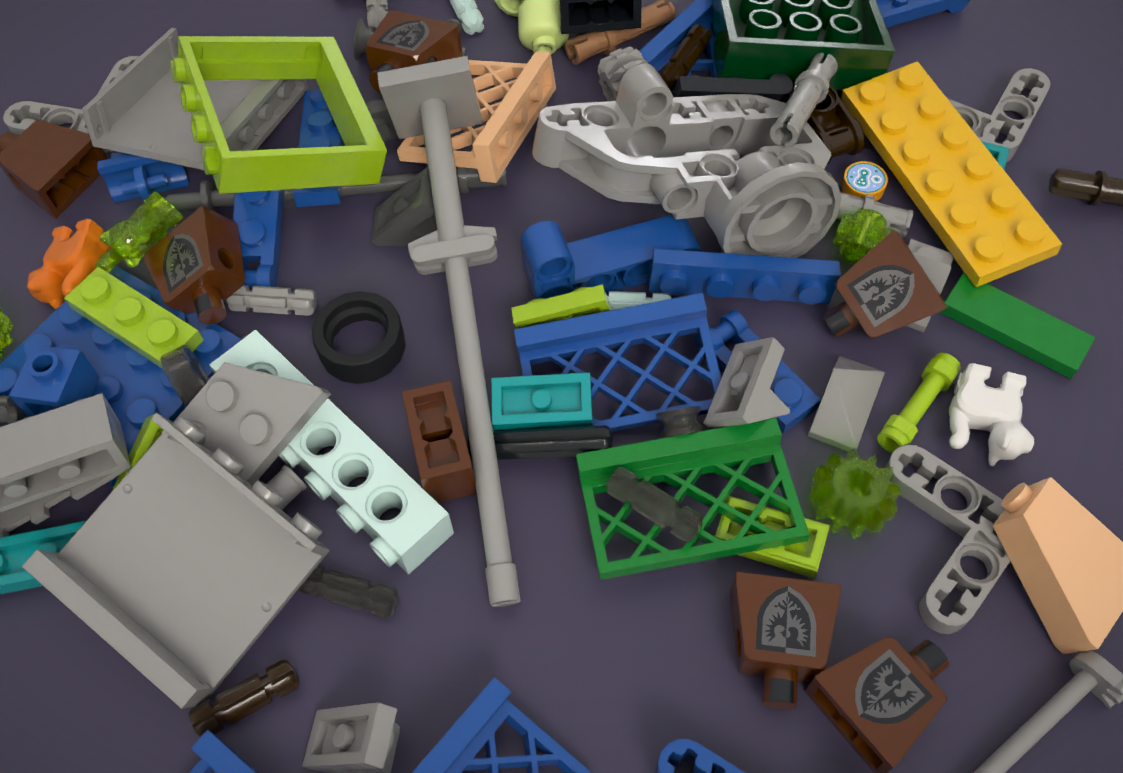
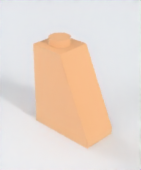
(1064, 562)

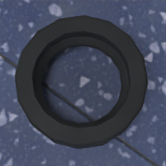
(355, 308)

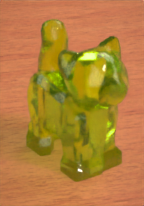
(135, 236)

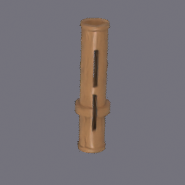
(605, 41)

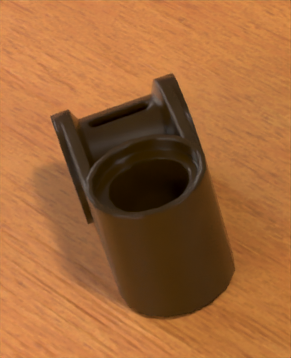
(836, 126)

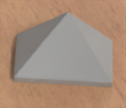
(846, 404)

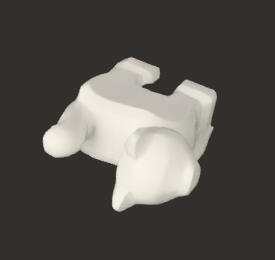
(990, 410)

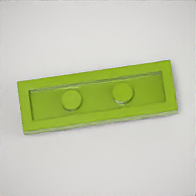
(131, 316)

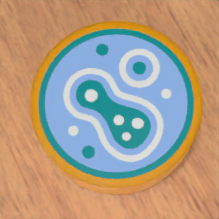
(864, 179)

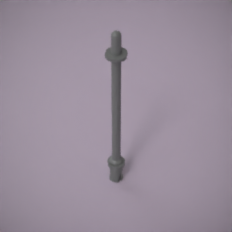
(209, 197)

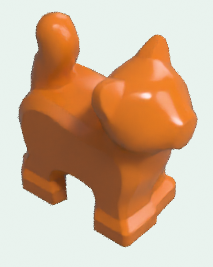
(67, 262)

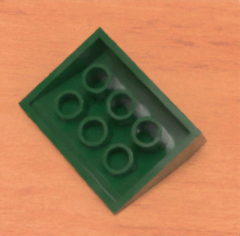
(784, 35)

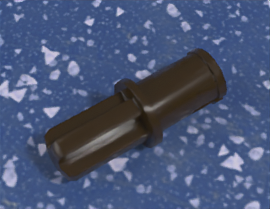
(1087, 186)

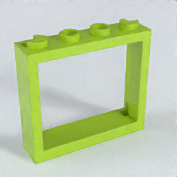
(275, 59)

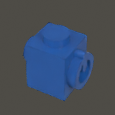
(53, 379)

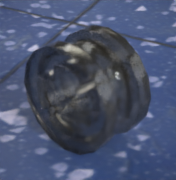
(680, 421)

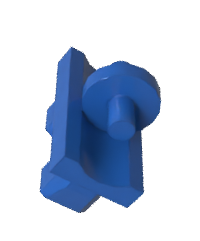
(138, 176)

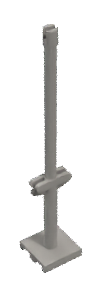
(430, 103)

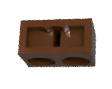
(439, 442)

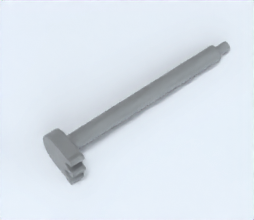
(1091, 674)

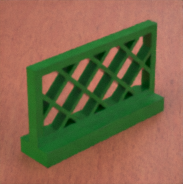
(690, 457)

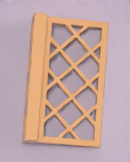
(507, 120)

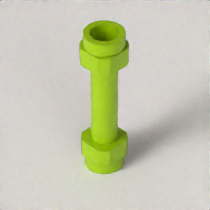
(936, 377)

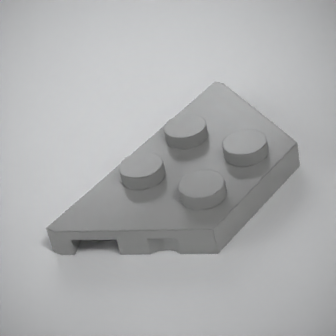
(252, 415)

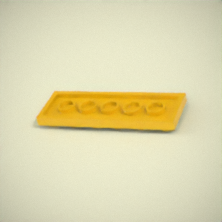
(950, 175)

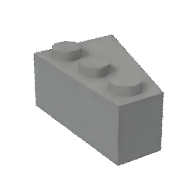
(56, 458)

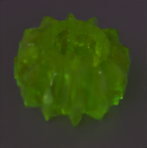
(848, 509)

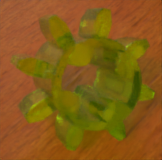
(860, 233)

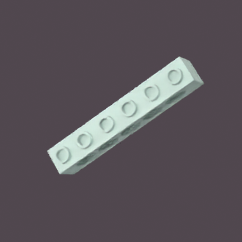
(422, 521)

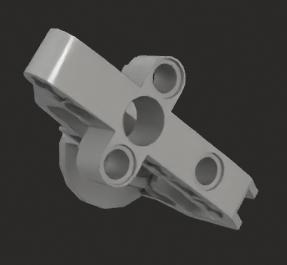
(689, 162)

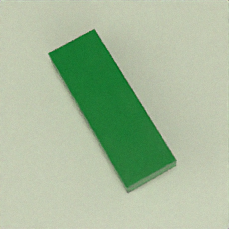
(1019, 326)

